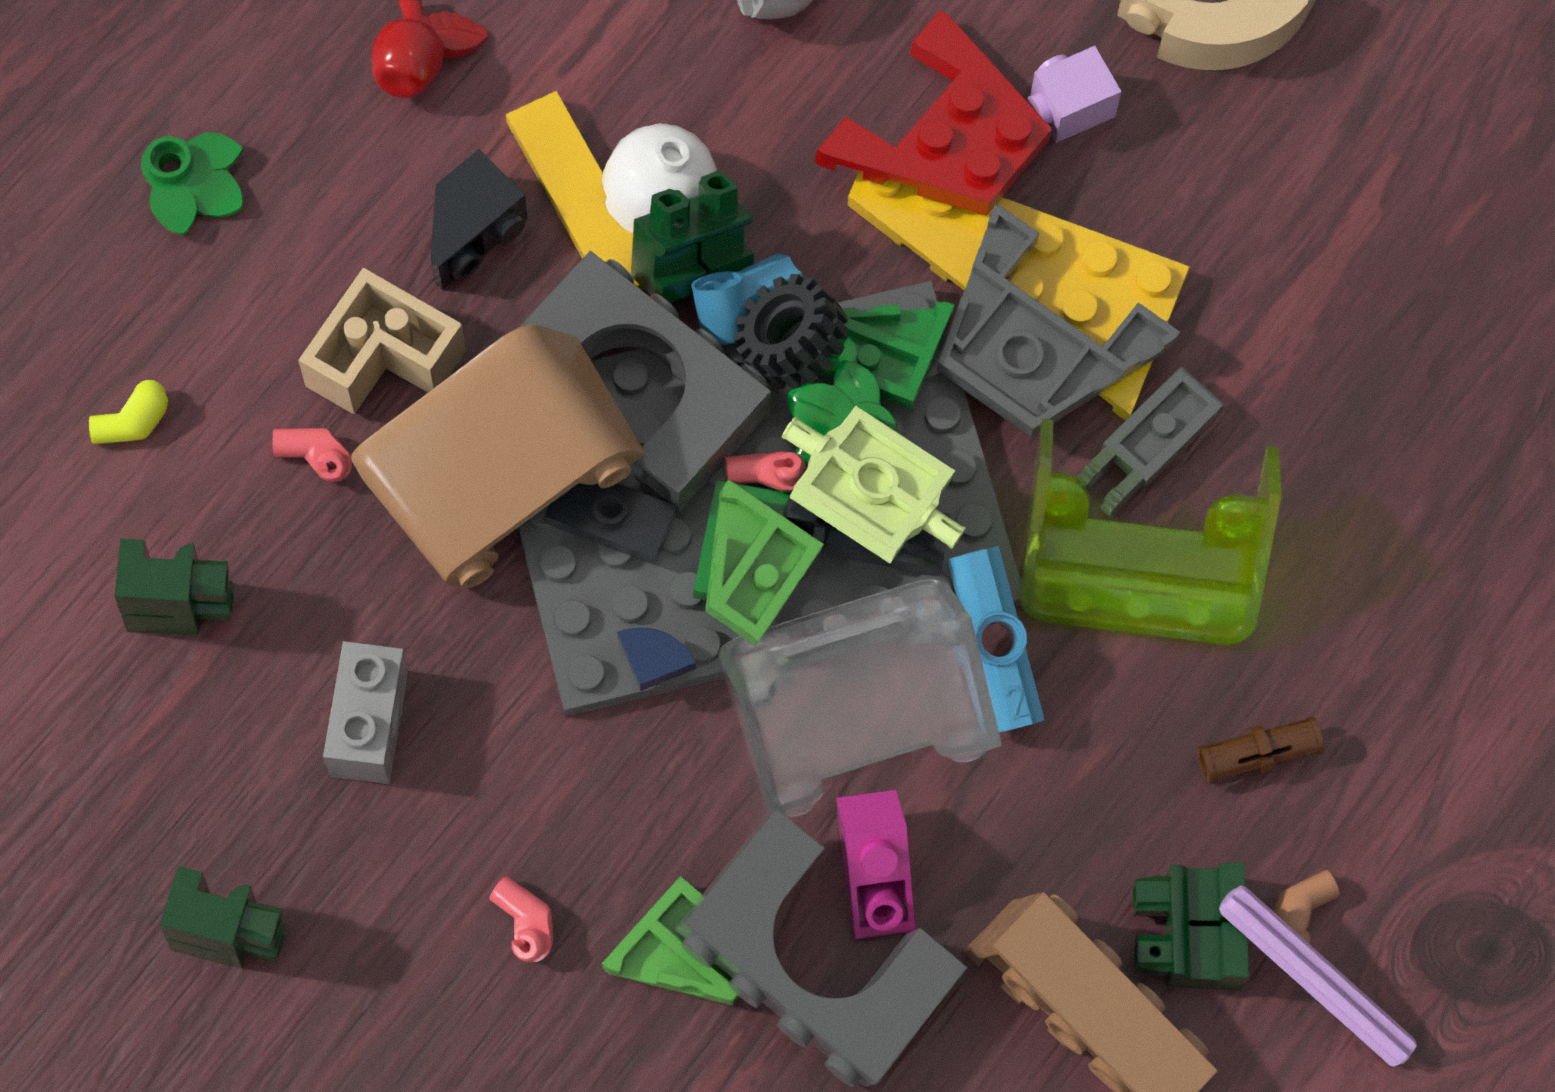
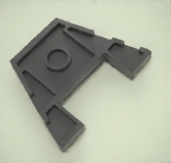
(1023, 354)

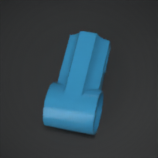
(722, 295)

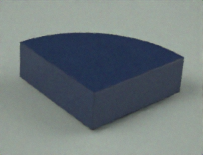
(654, 655)

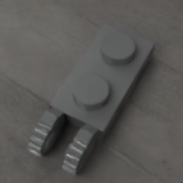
(1153, 437)

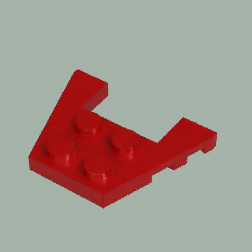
(965, 144)

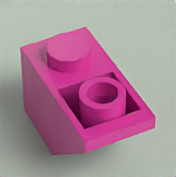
(876, 863)

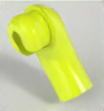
(135, 419)

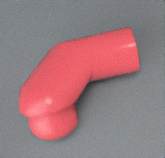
(318, 448)
(772, 469)
(531, 919)

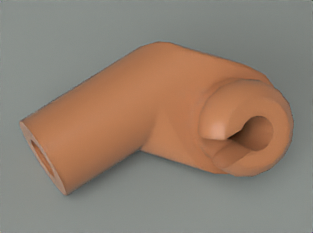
(1298, 901)

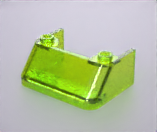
(1147, 575)

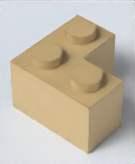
(376, 331)

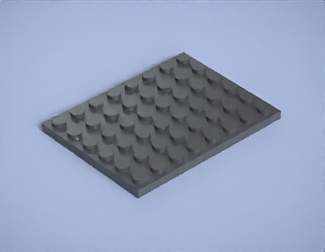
(595, 591)

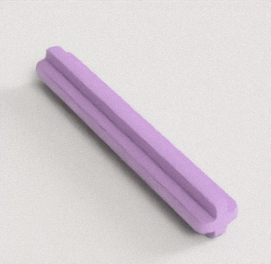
(1317, 976)

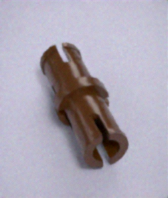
(1260, 749)

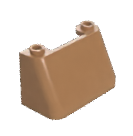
(496, 449)

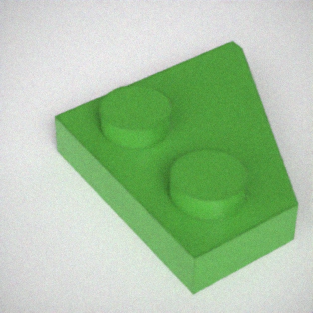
(754, 562)
(655, 953)

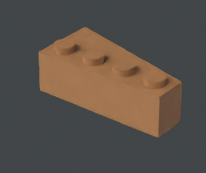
(1089, 999)

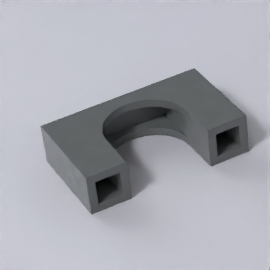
(719, 398)
(735, 930)

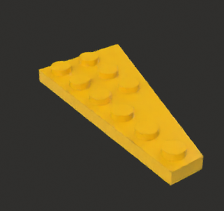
(1070, 270)

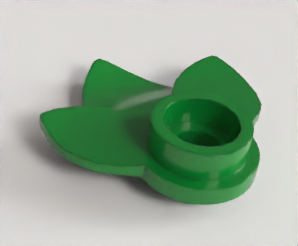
(199, 184)
(828, 405)

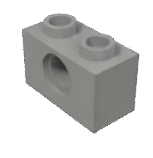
(366, 712)

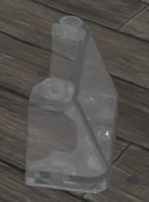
(859, 690)

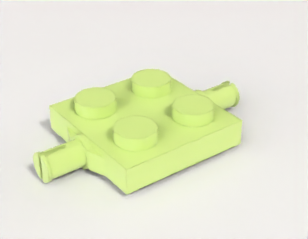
(872, 484)

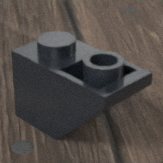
(472, 214)

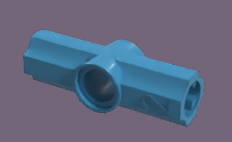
(986, 596)

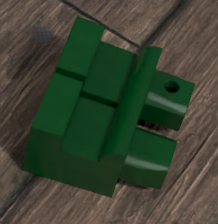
(690, 238)
(170, 593)
(220, 926)
(1198, 941)

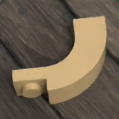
(1216, 33)

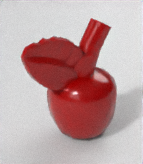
(413, 49)

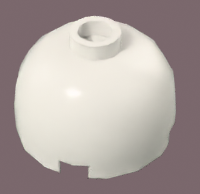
(649, 163)

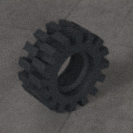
(805, 349)

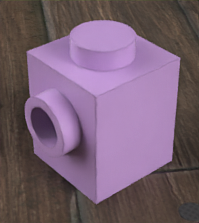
(1074, 93)

